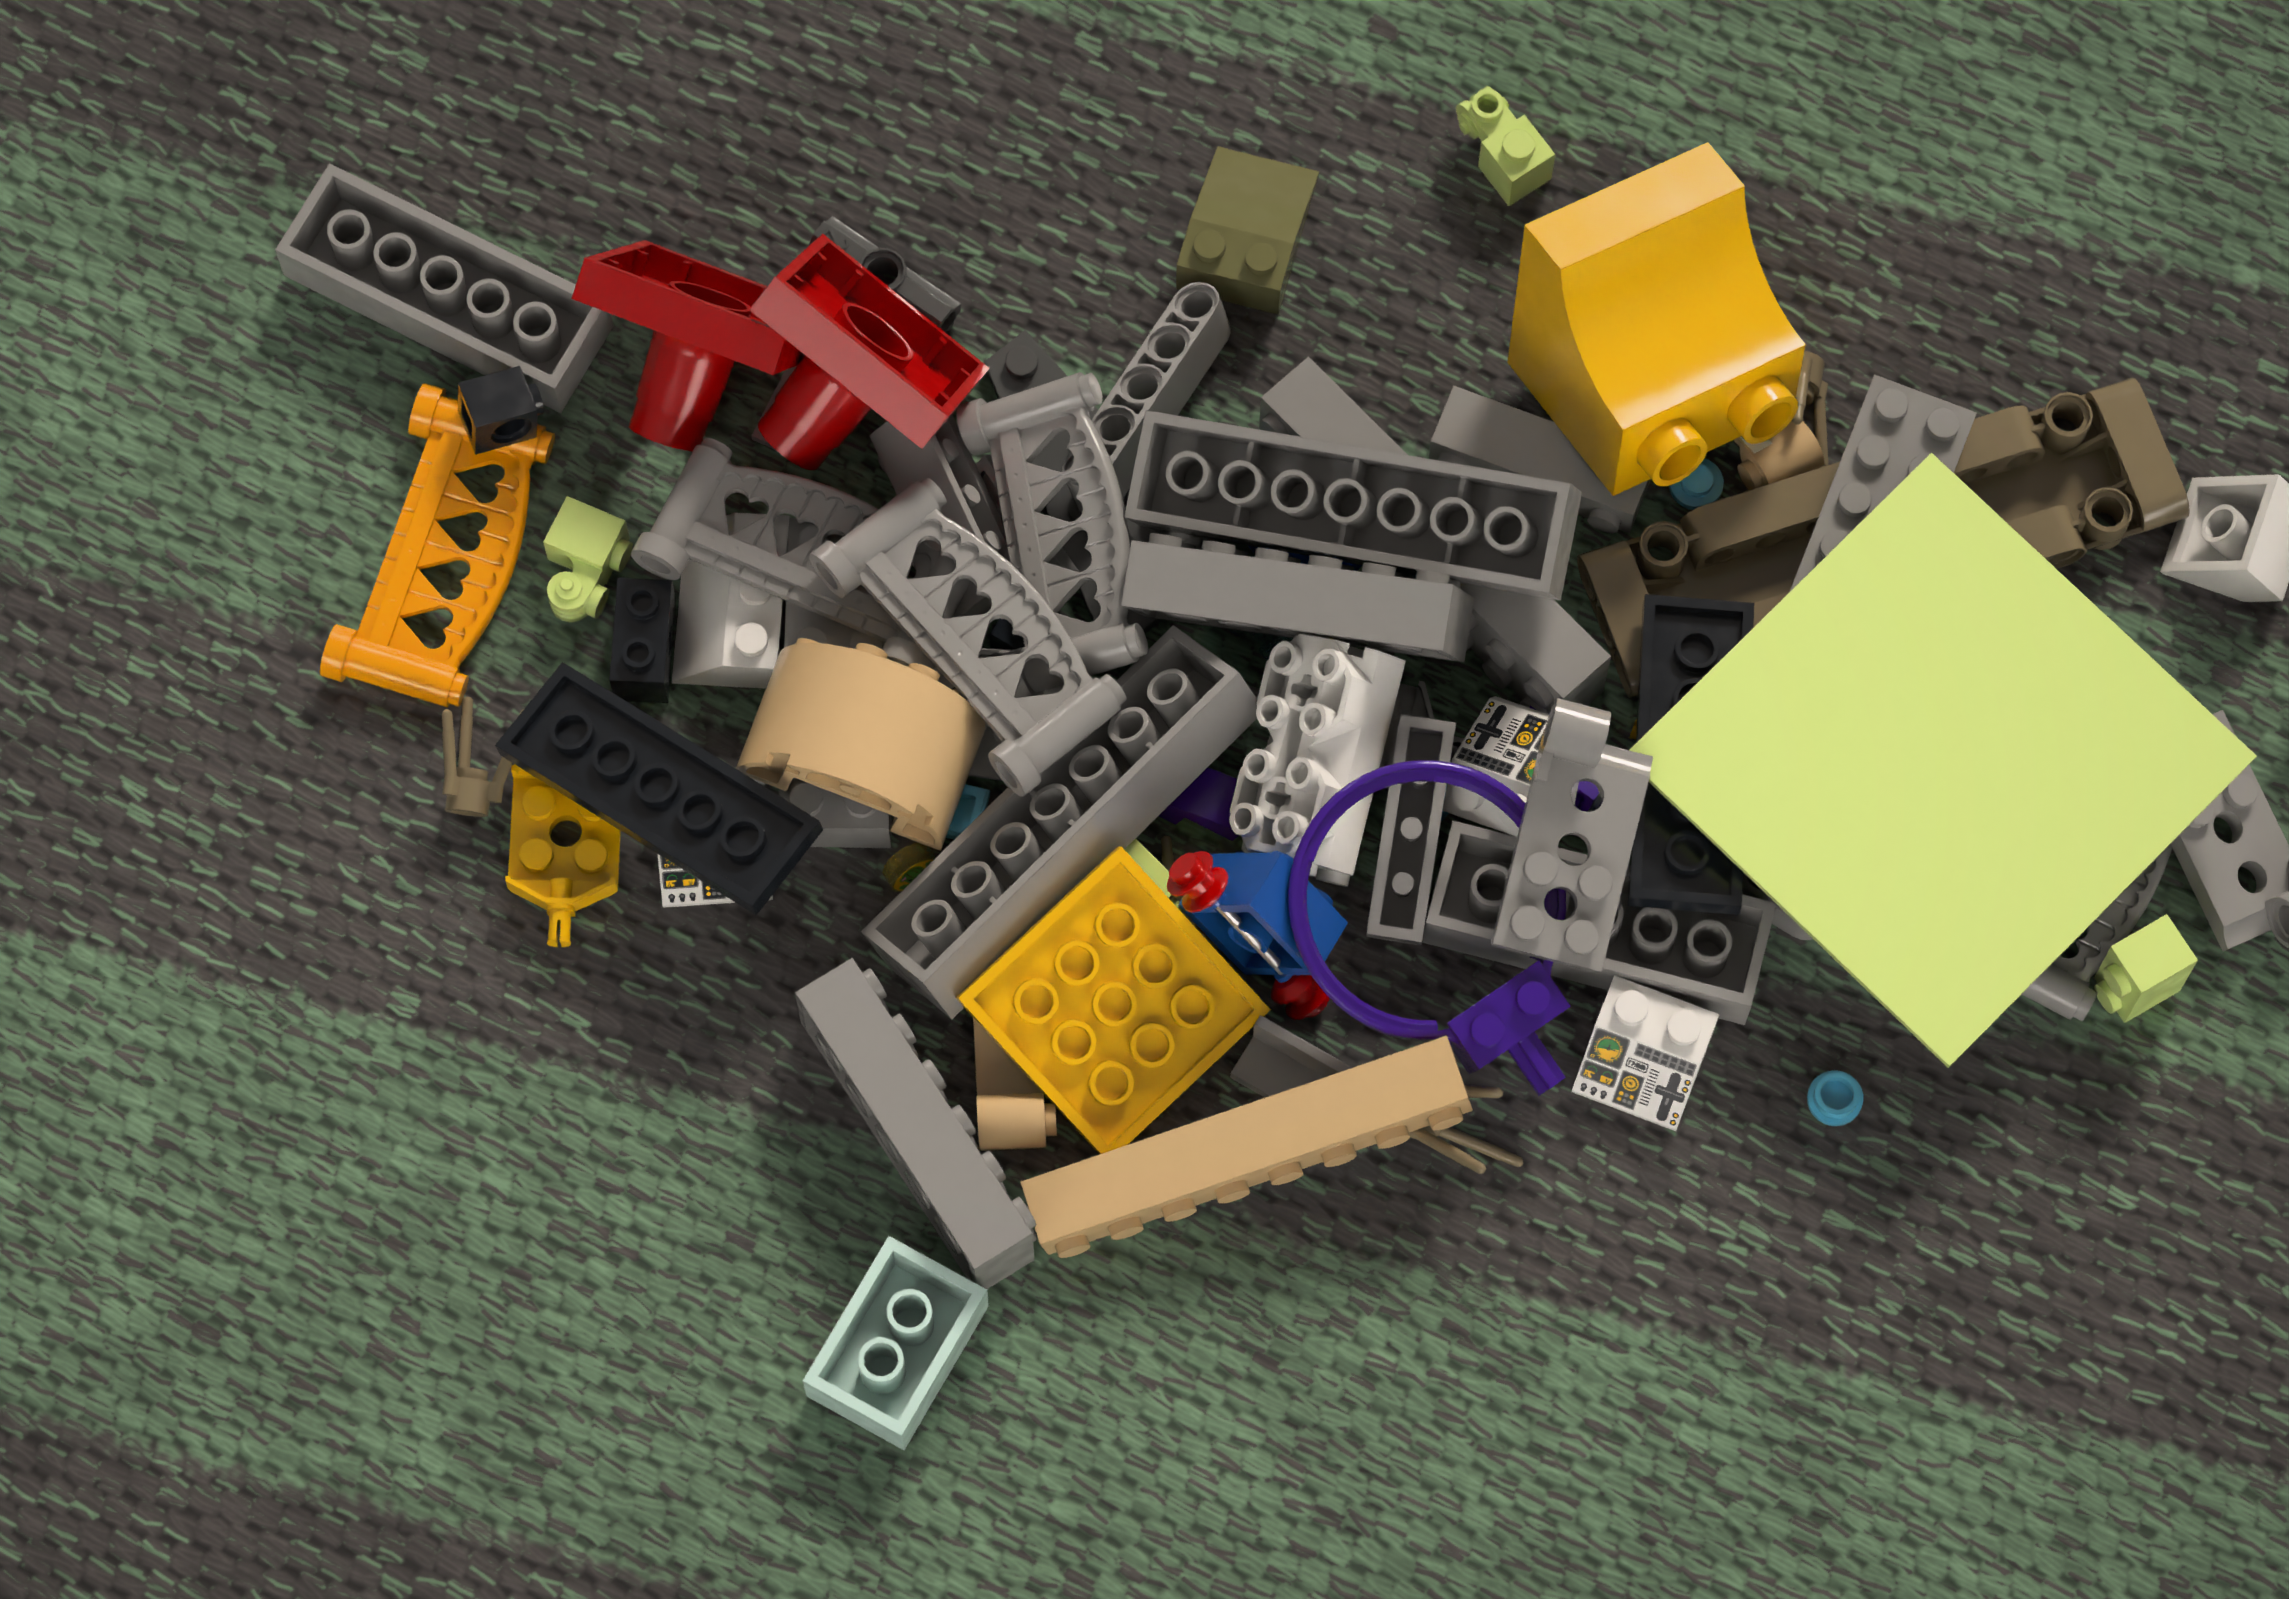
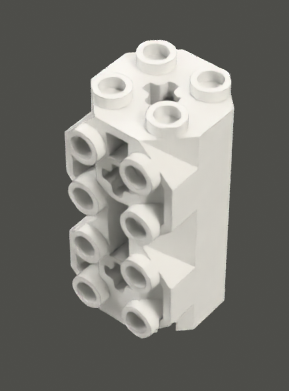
(1326, 728)

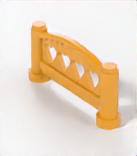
(384, 646)

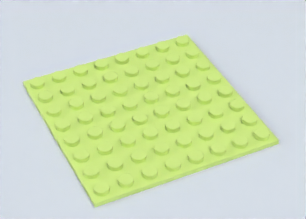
(1940, 759)

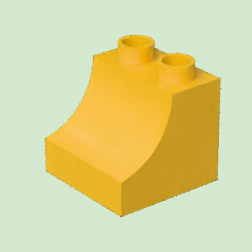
(1654, 324)

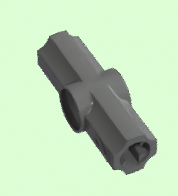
(909, 285)

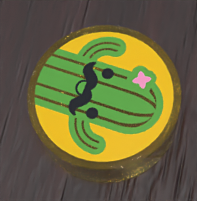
(907, 865)

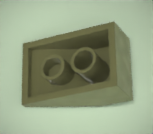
(1247, 228)

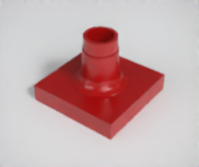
(698, 333)
(860, 355)

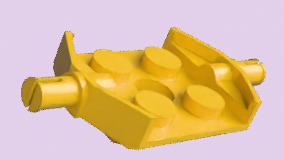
(555, 875)

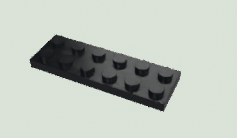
(659, 788)
(1670, 857)

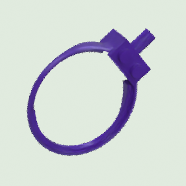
(1496, 1022)

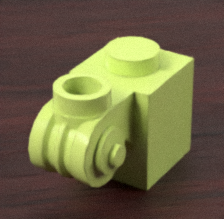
(1511, 148)
(592, 547)

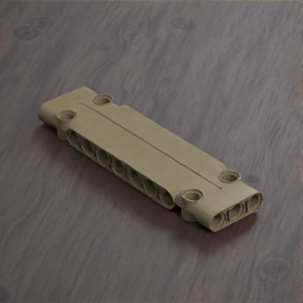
(2013, 459)

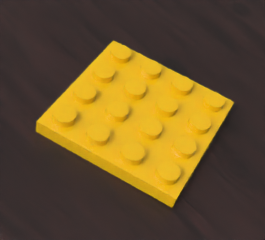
(1113, 1003)

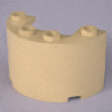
(866, 734)

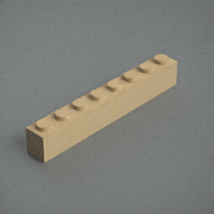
(1247, 1147)

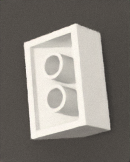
(727, 627)

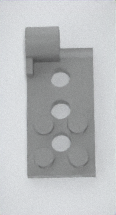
(1570, 753)
(2214, 864)

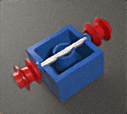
(1245, 913)

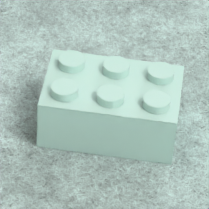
(896, 1342)

